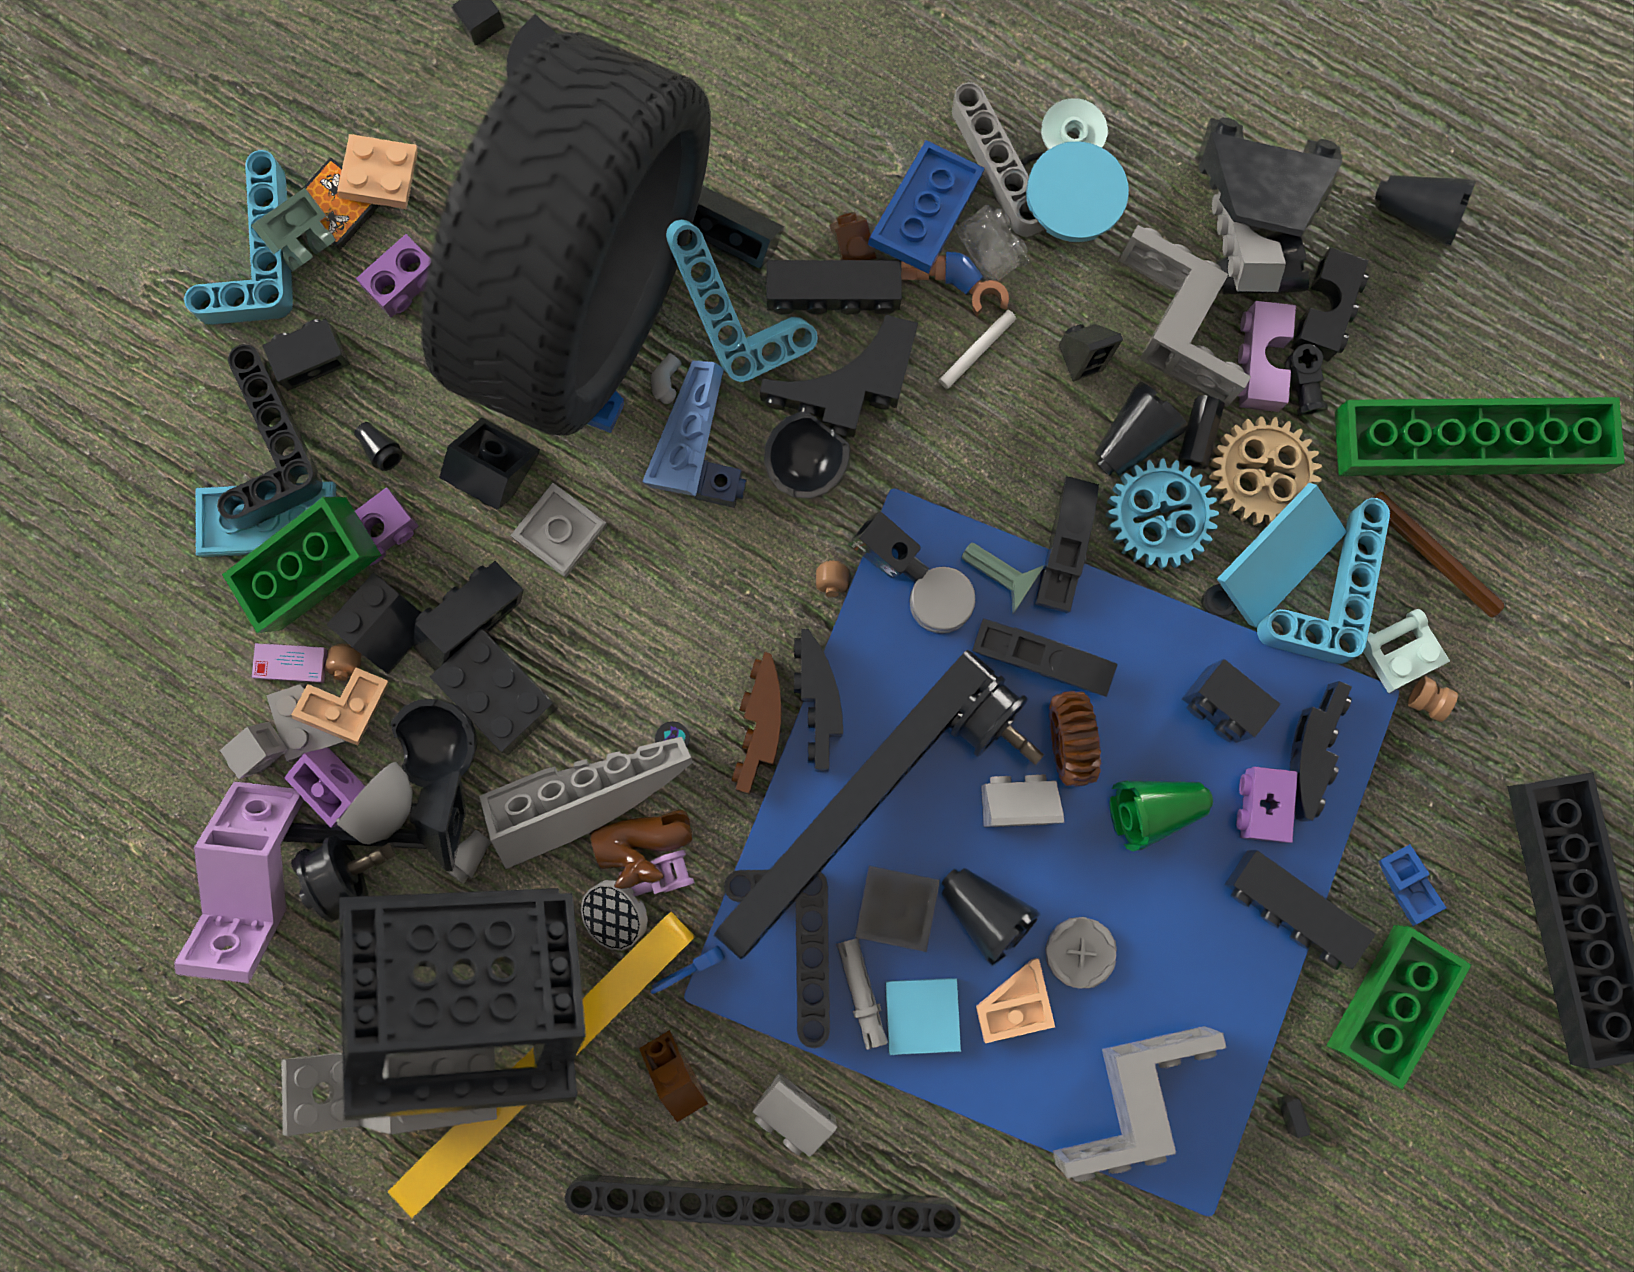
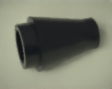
(379, 448)

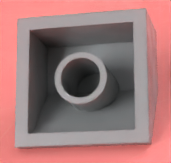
(1021, 802)
(794, 1116)

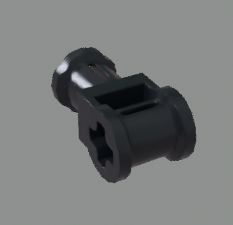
(1307, 380)

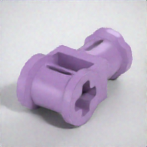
(669, 881)

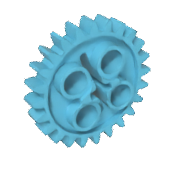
(1153, 485)

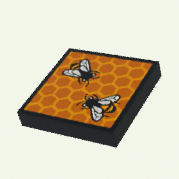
(342, 215)

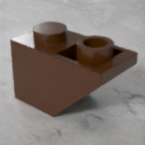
(673, 1076)

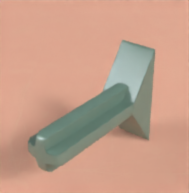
(1001, 572)

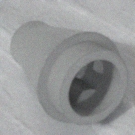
(469, 856)

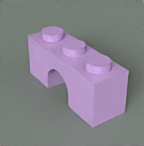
(1265, 326)

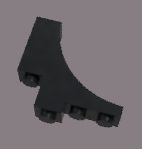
(839, 396)

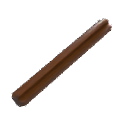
(1442, 559)

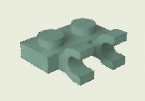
(290, 220)

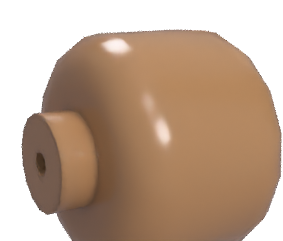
(832, 578)
(342, 661)

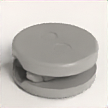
(942, 600)

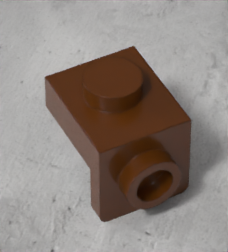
(852, 237)

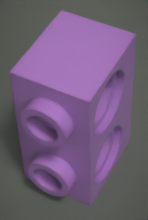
(391, 269)

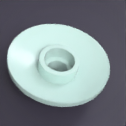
(1077, 117)

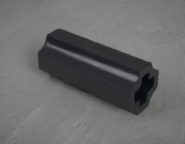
(1201, 432)

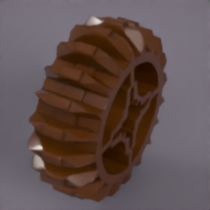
(1075, 738)

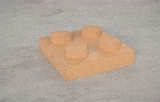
(377, 171)

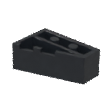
(465, 611)

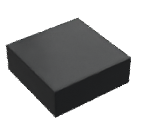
(1293, 1116)

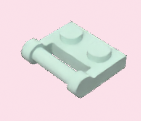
(1409, 660)

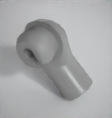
(661, 379)

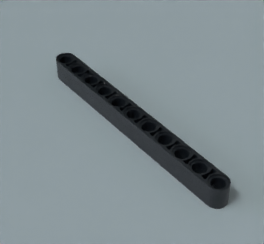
(852, 806)
(746, 1215)

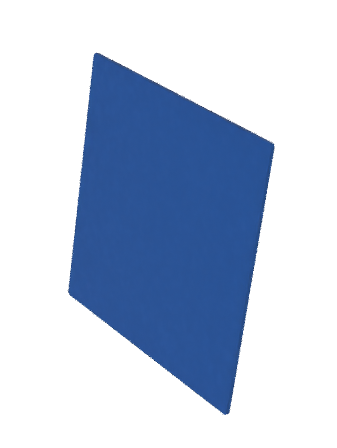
(1180, 938)

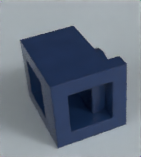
(725, 495)

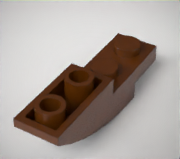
(764, 710)

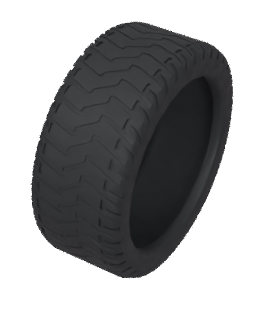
(561, 230)

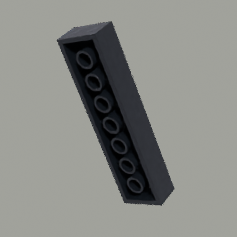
(1579, 915)

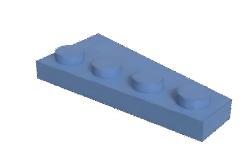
(684, 440)

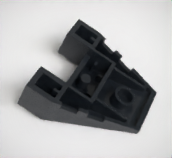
(1267, 182)

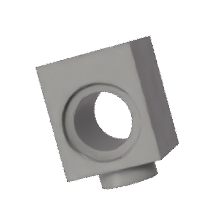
(253, 750)

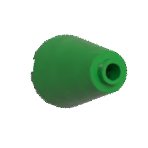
(1156, 809)

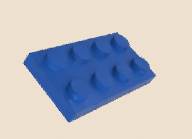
(926, 206)

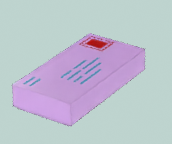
(289, 663)

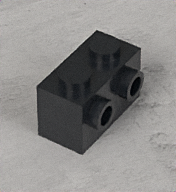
(305, 354)

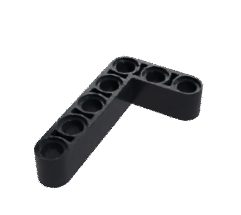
(277, 439)
(804, 939)

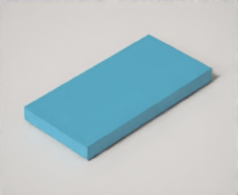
(220, 538)
(1282, 555)

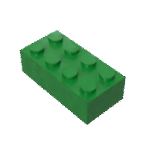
(301, 564)
(1398, 1006)

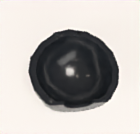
(805, 457)
(434, 740)

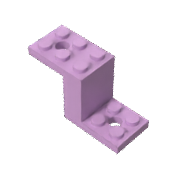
(239, 882)

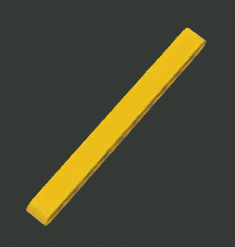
(600, 1007)

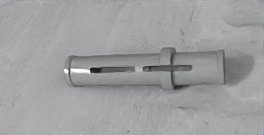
(864, 1001)

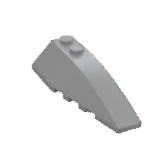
(567, 804)

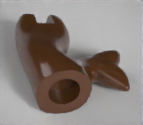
(615, 845)

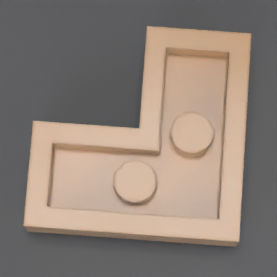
(344, 715)

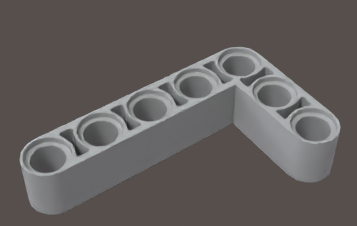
(991, 145)

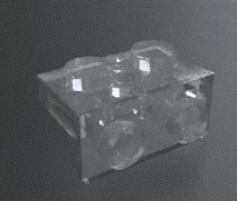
(992, 243)

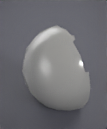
(379, 807)

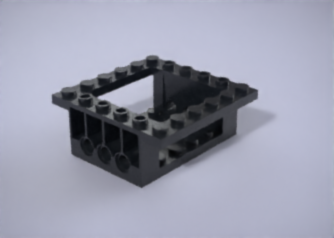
(396, 1014)

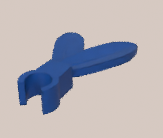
(700, 963)

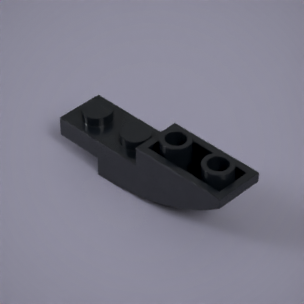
(1068, 544)
(1045, 657)
(819, 686)
(1309, 755)

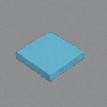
(922, 1016)

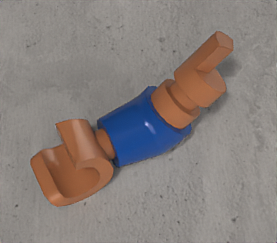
(963, 274)

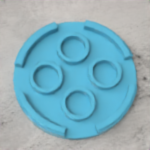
(1077, 191)

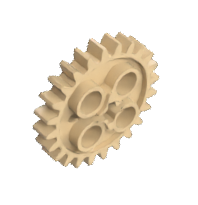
(1268, 442)

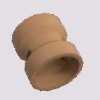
(1433, 699)

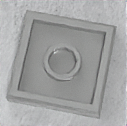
(559, 530)

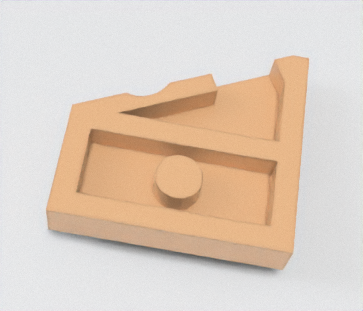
(1016, 1006)

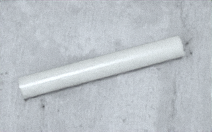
(977, 349)

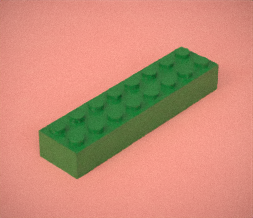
(1479, 436)

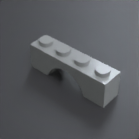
(1253, 260)

